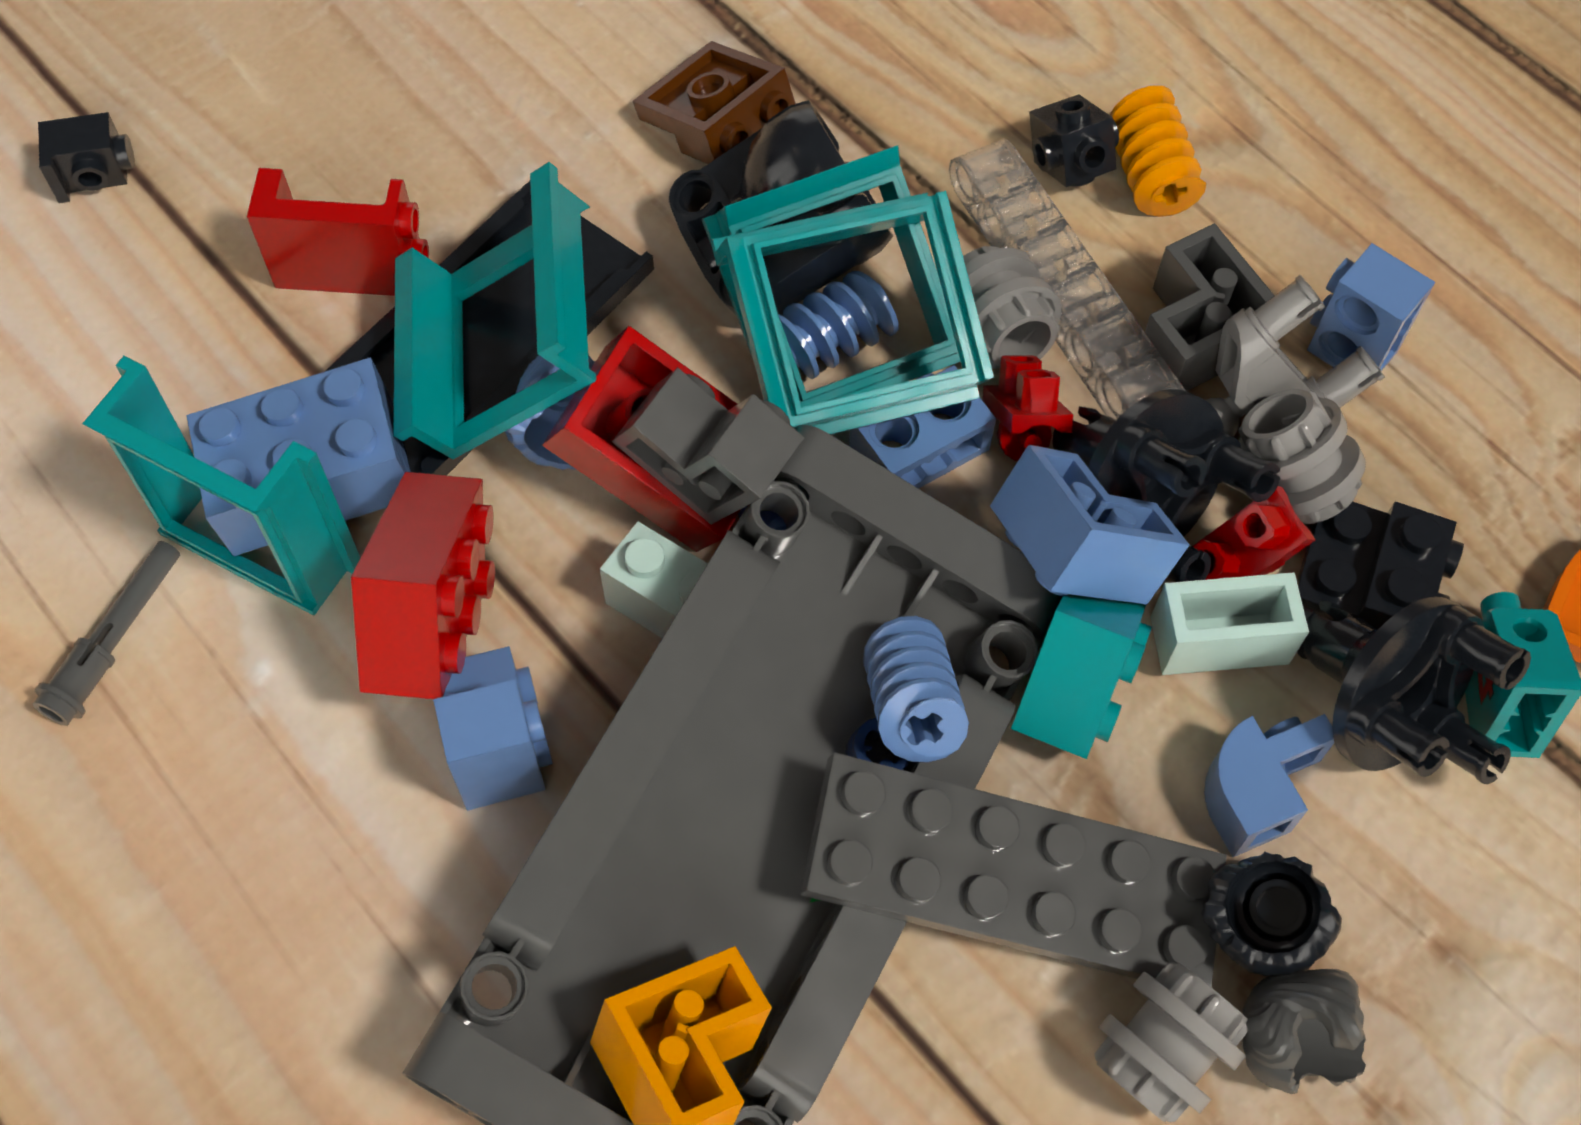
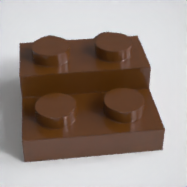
(715, 100)

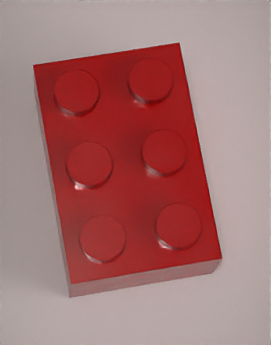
(597, 413)
(422, 585)

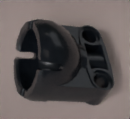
(783, 151)

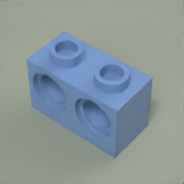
(1369, 308)
(929, 443)

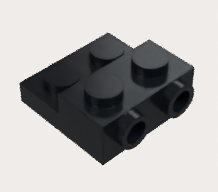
(1378, 560)

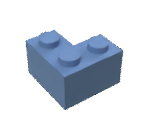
(1082, 535)
(492, 730)

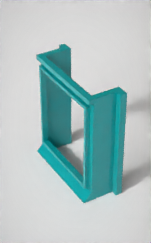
(825, 188)
(745, 258)
(431, 325)
(289, 505)

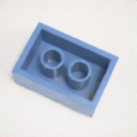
(335, 413)

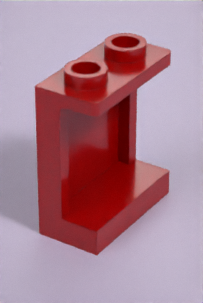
(332, 242)

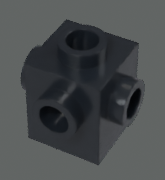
(1073, 140)

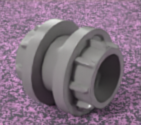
(1013, 304)
(1310, 446)
(1172, 1041)

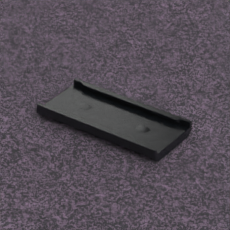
(502, 317)

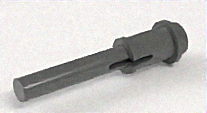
(90, 658)

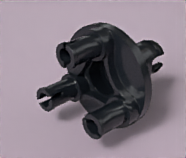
(1170, 454)
(1407, 685)

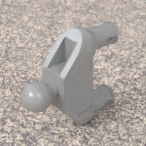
(1257, 368)

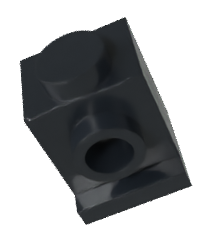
(83, 154)

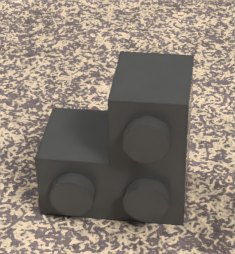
(1202, 286)
(702, 450)

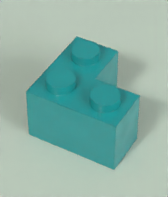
(1077, 670)

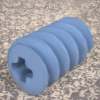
(836, 320)
(914, 690)

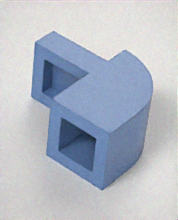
(1250, 782)

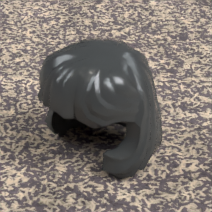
(1304, 1028)

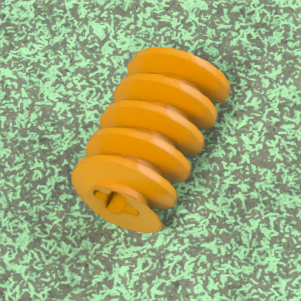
(1157, 152)

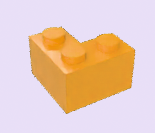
(670, 1040)

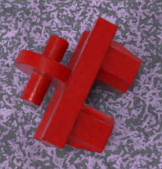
(1026, 405)
(1256, 539)

